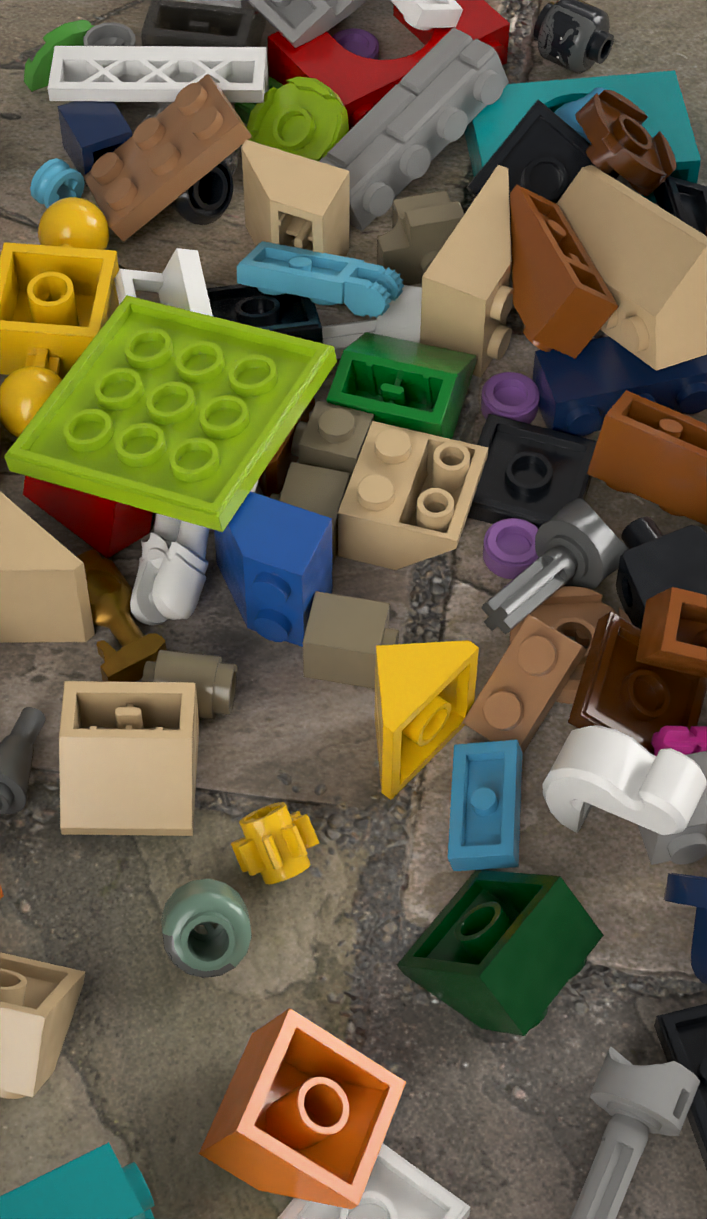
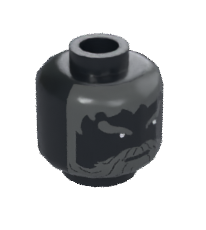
(573, 34)

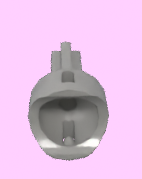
(640, 1103)

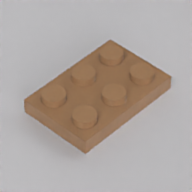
(166, 157)

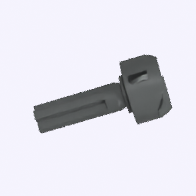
(571, 551)

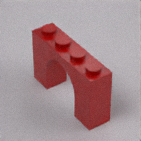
(365, 81)

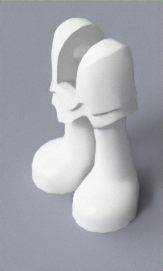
(170, 571)

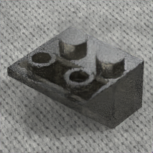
(201, 25)

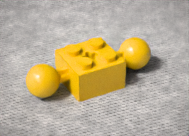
(52, 304)

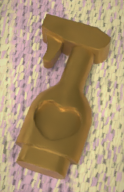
(111, 609)

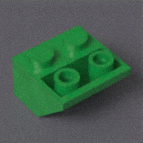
(403, 383)

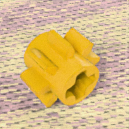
(275, 843)

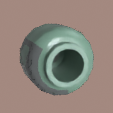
(216, 945)

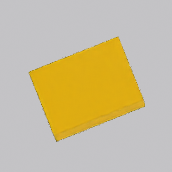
(419, 704)

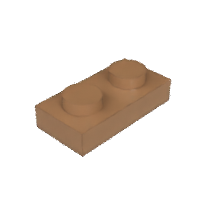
(525, 684)

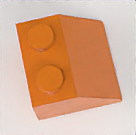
(303, 1114)

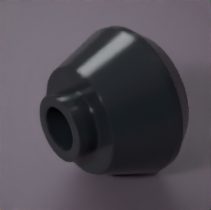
(206, 198)

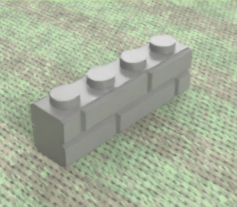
(416, 122)

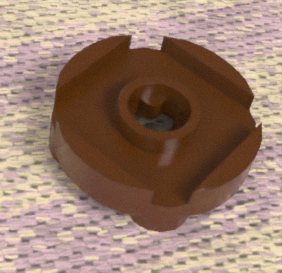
(623, 143)

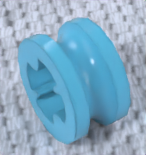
(56, 181)

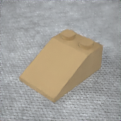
(469, 280)

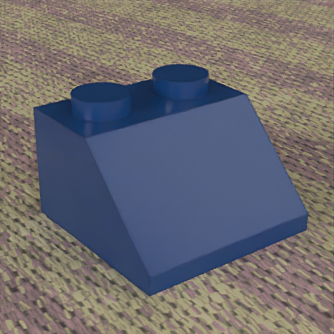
(274, 564)

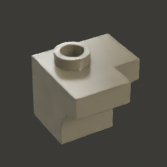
(417, 234)

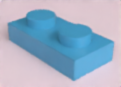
(485, 806)

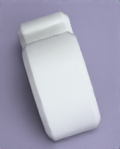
(623, 778)

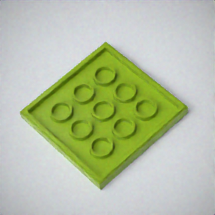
(172, 412)

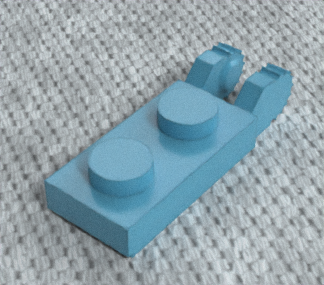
(321, 277)

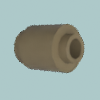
(213, 679)

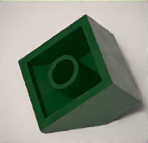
(503, 949)

